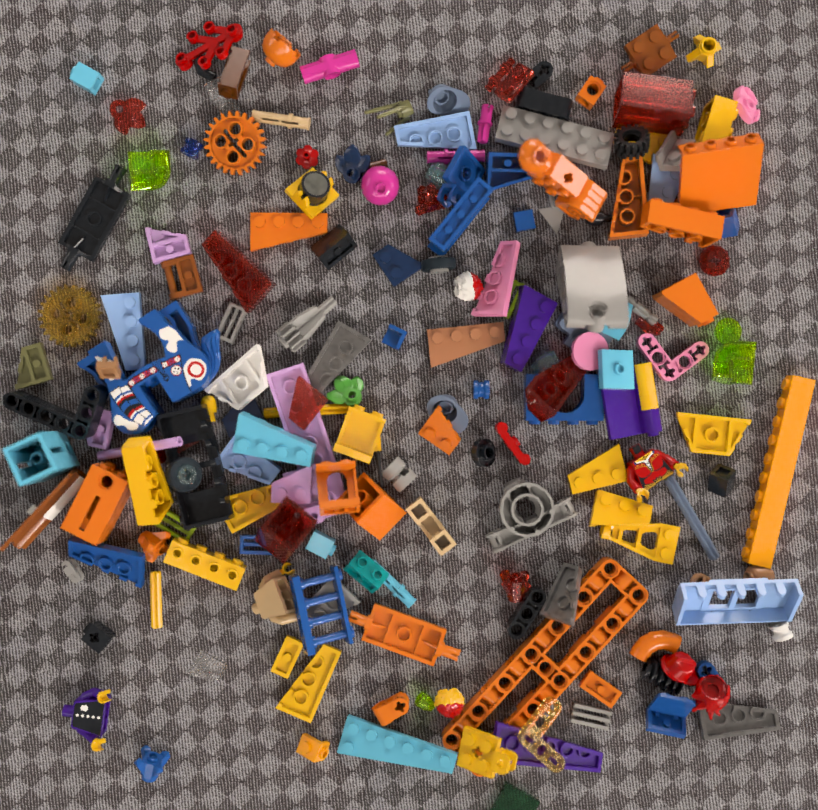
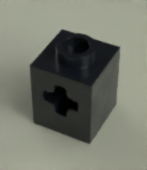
(104, 638)

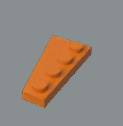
(280, 228)

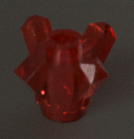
(428, 199)
(515, 585)

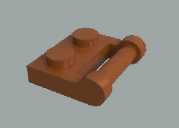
(188, 276)

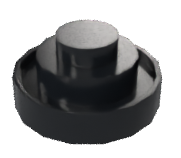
(483, 452)

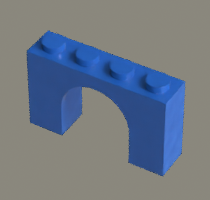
(588, 409)

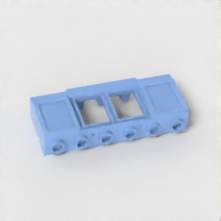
(775, 601)

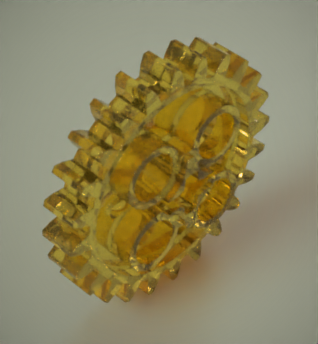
(83, 304)

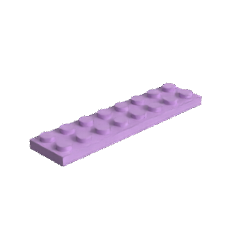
(282, 387)

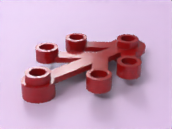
(228, 35)

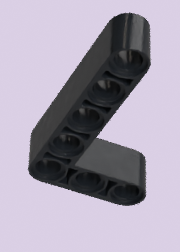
(58, 415)

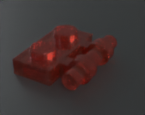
(513, 83)

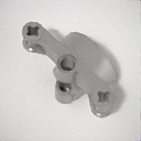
(545, 513)

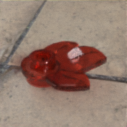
(130, 116)

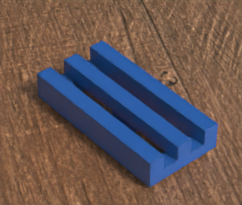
(253, 552)

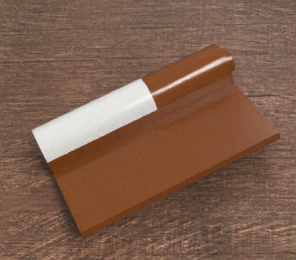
(43, 514)

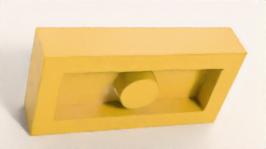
(287, 656)

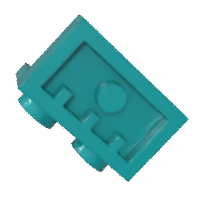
(366, 572)

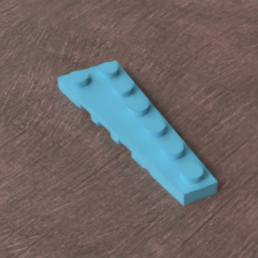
(384, 744)

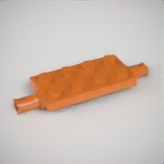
(404, 634)

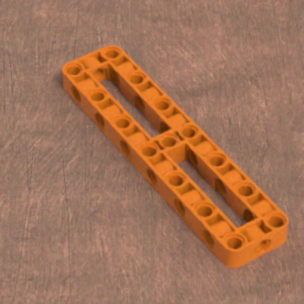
(541, 641)

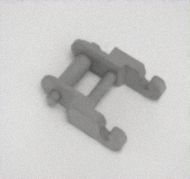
(73, 570)

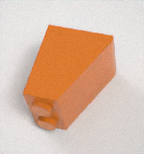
(688, 301)
(377, 508)

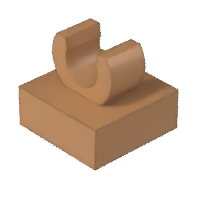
(108, 369)

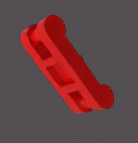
(512, 443)

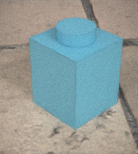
(86, 78)
(321, 544)

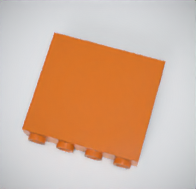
(720, 172)

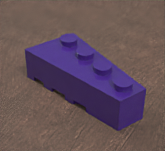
(527, 325)

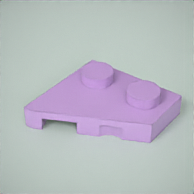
(167, 245)
(294, 486)

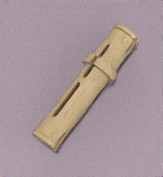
(289, 121)

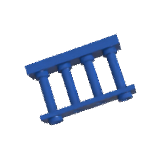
(460, 217)
(302, 604)

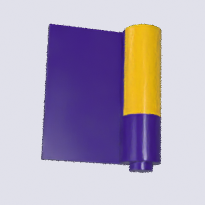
(635, 409)

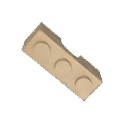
(430, 525)

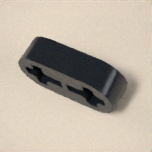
(539, 81)

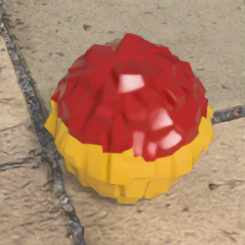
(449, 702)

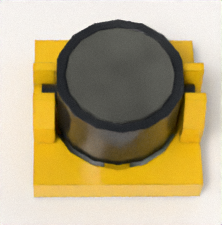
(313, 190)

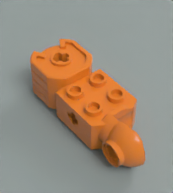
(576, 193)

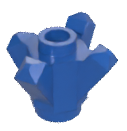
(151, 763)

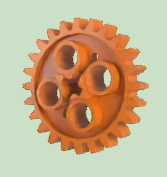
(248, 132)

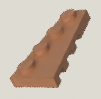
(459, 341)

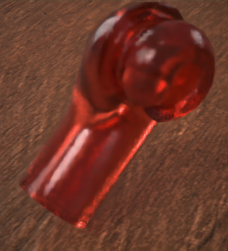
(648, 328)

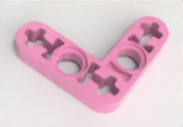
(673, 363)

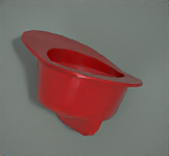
(680, 668)

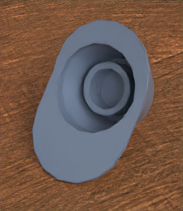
(447, 100)
(451, 411)

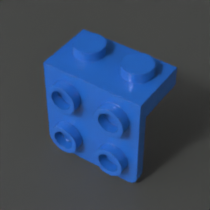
(668, 714)

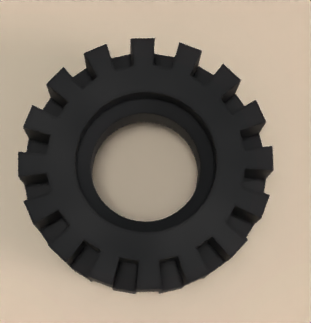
(625, 148)

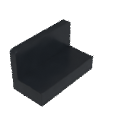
(333, 246)

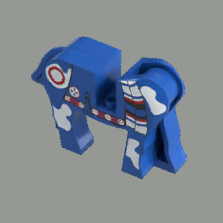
(182, 372)

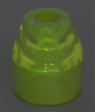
(424, 702)

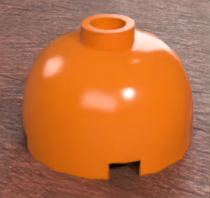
(279, 50)

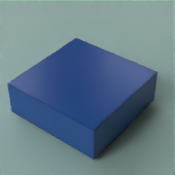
(524, 220)

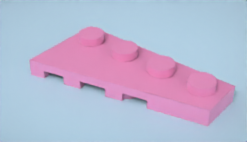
(499, 282)

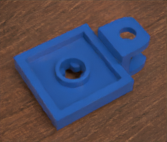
(456, 184)

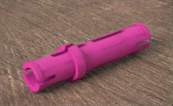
(446, 156)

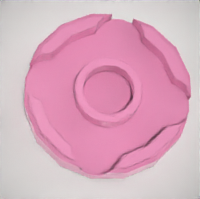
(746, 104)
(586, 348)

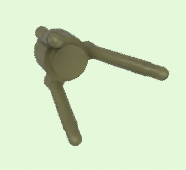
(401, 108)

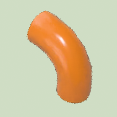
(655, 641)

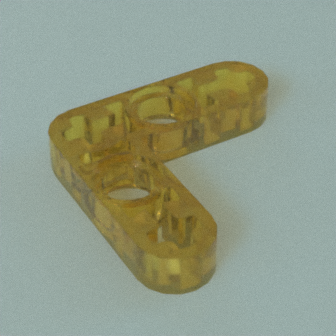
(536, 733)

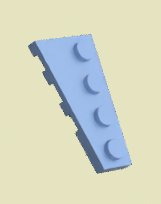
(438, 132)
(123, 314)

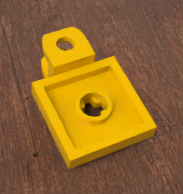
(493, 757)

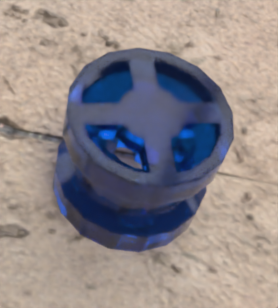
(191, 148)

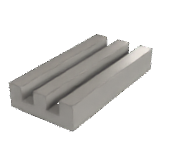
(232, 321)
(606, 719)

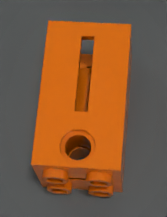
(98, 503)

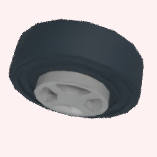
(438, 264)

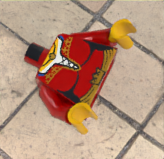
(649, 469)

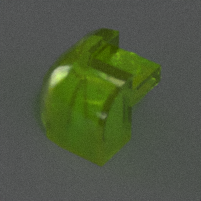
(148, 169)
(734, 363)

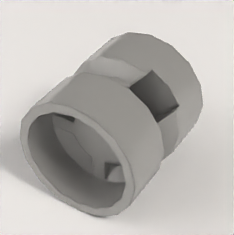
(398, 474)

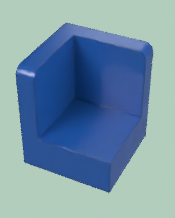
(731, 222)
(394, 337)

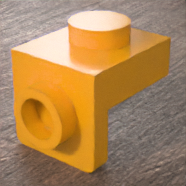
(313, 748)

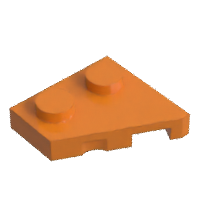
(440, 432)

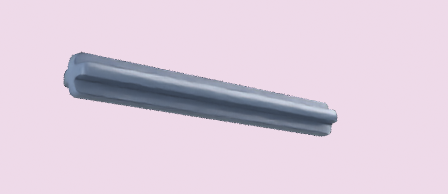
(691, 517)

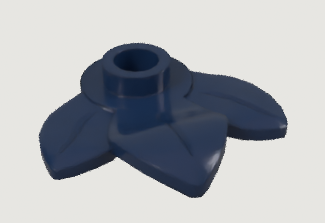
(352, 161)

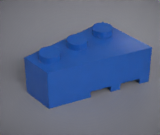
(504, 170)

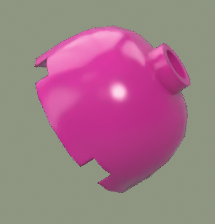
(380, 185)

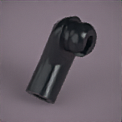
(207, 74)

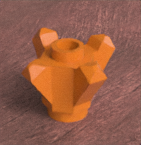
(154, 544)

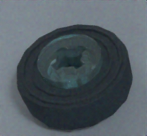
(179, 469)

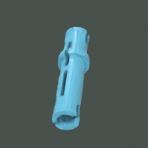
(398, 589)

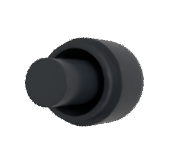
(600, 218)

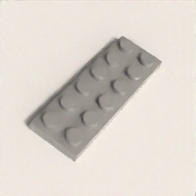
(572, 140)

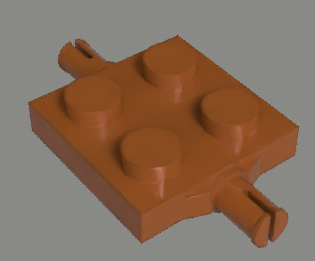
(650, 51)

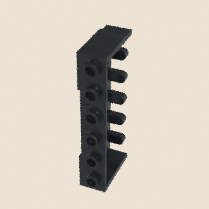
(206, 505)

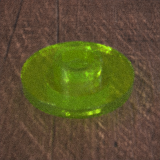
(727, 330)

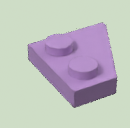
(104, 432)

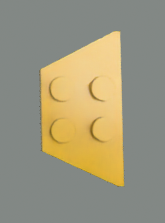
(711, 433)

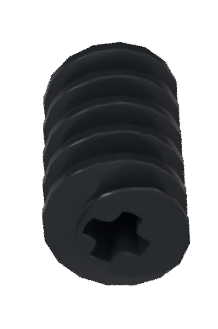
(655, 672)

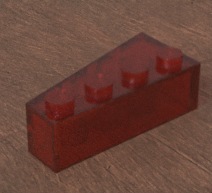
(243, 276)

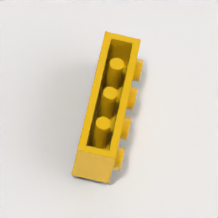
(204, 563)

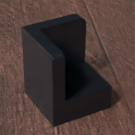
(721, 480)

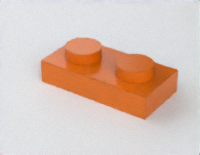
(600, 688)

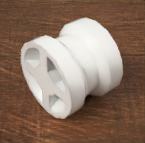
(781, 631)

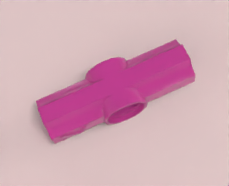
(329, 66)

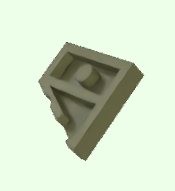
(33, 366)

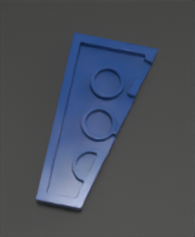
(109, 558)

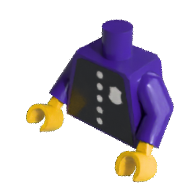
(90, 715)

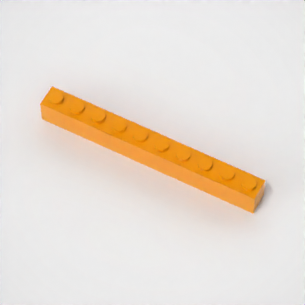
(778, 471)

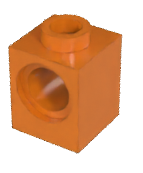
(586, 99)

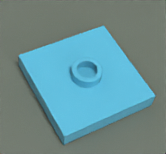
(616, 369)

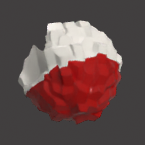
(467, 286)

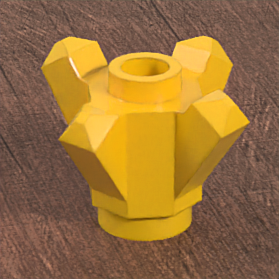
(704, 50)

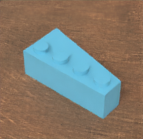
(264, 440)

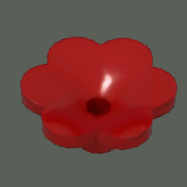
(310, 160)

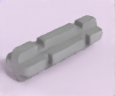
(642, 311)

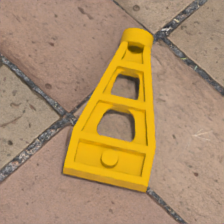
(664, 546)

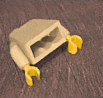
(275, 597)

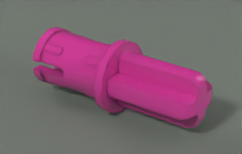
(485, 123)

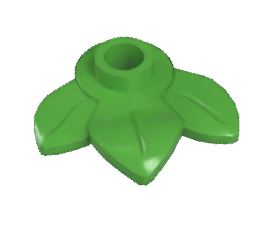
(344, 389)

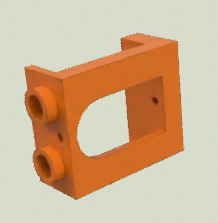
(340, 506)

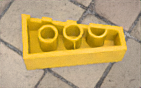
(146, 481)

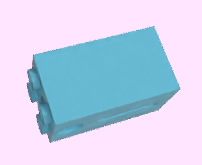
(45, 454)

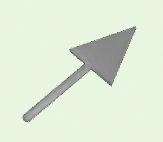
(552, 215)

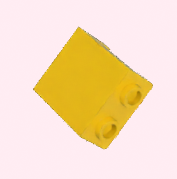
(359, 433)

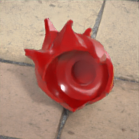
(711, 694)

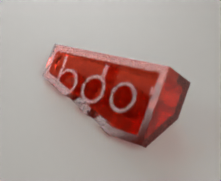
(551, 388)

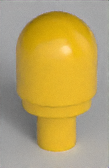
(211, 404)

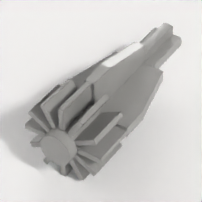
(302, 326)

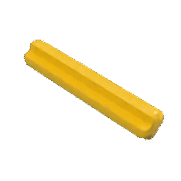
(156, 599)

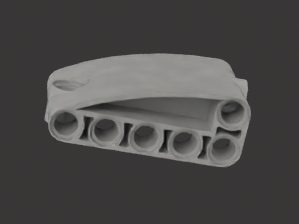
(592, 287)

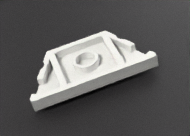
(242, 380)

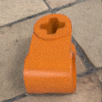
(388, 710)

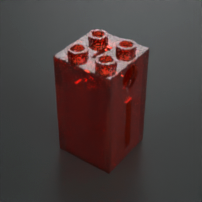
(654, 102)
(283, 531)

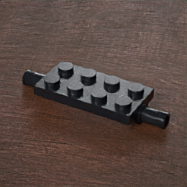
(94, 218)

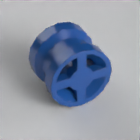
(481, 389)

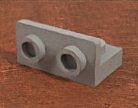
(668, 155)

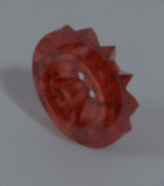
(710, 268)

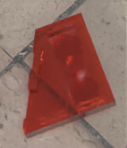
(305, 403)

